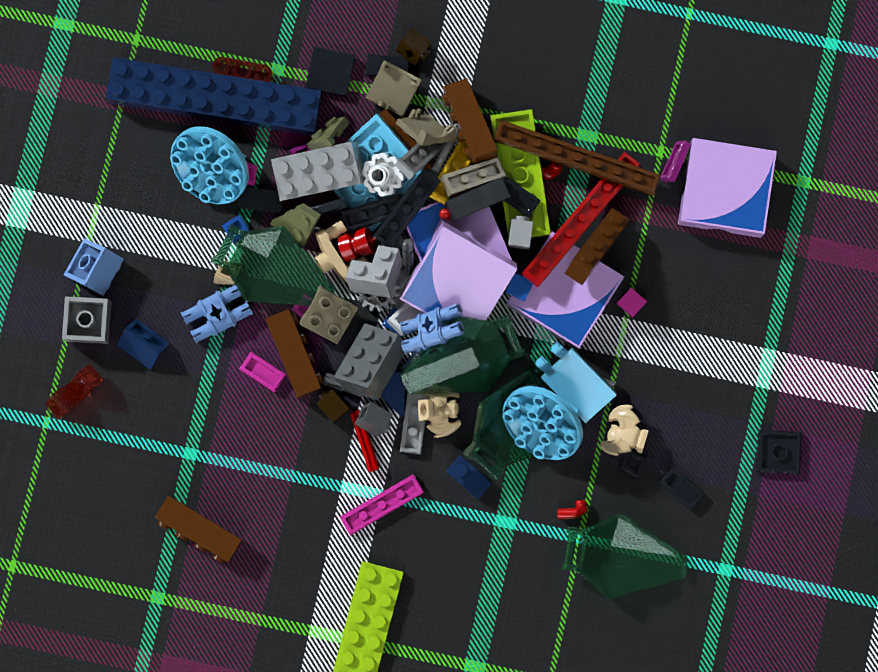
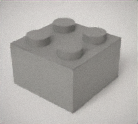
(86, 320)

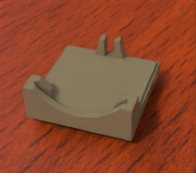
(393, 88)
(426, 129)
(328, 315)

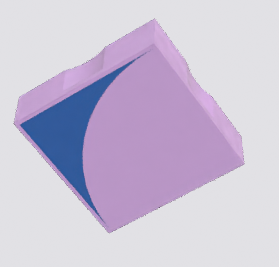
(727, 187)
(479, 226)
(458, 272)
(565, 305)

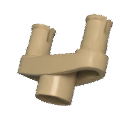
(329, 257)

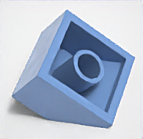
(93, 266)

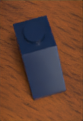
(395, 394)
(468, 477)

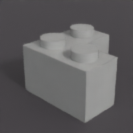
(376, 277)

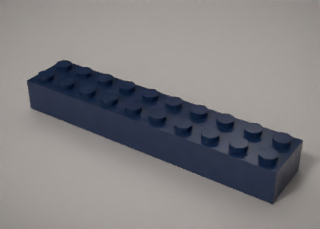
(214, 96)

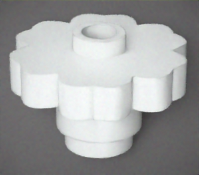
(374, 180)

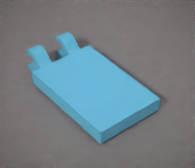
(576, 382)

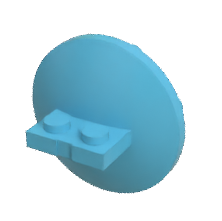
(209, 165)
(542, 423)

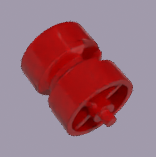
(353, 245)

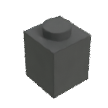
(374, 419)

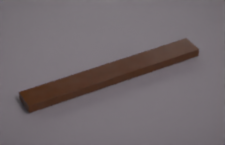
(576, 157)

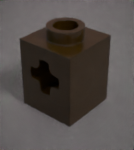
(414, 47)
(332, 405)

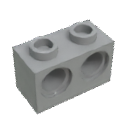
(520, 233)

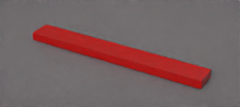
(574, 228)

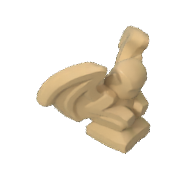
(437, 411)
(626, 435)

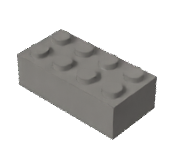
(318, 170)

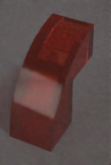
(75, 392)

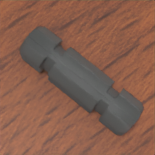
(408, 256)

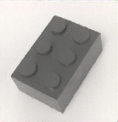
(370, 362)

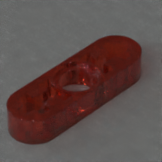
(229, 61)

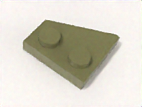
(324, 137)

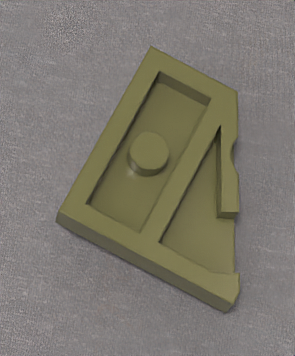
(298, 222)

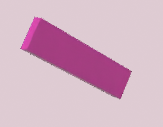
(381, 504)

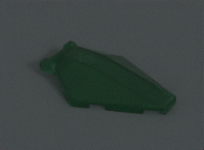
(271, 267)
(465, 361)
(490, 430)
(622, 557)

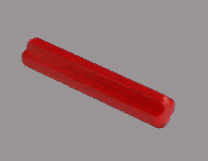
(366, 445)

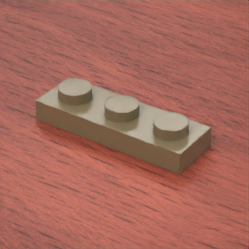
(472, 177)

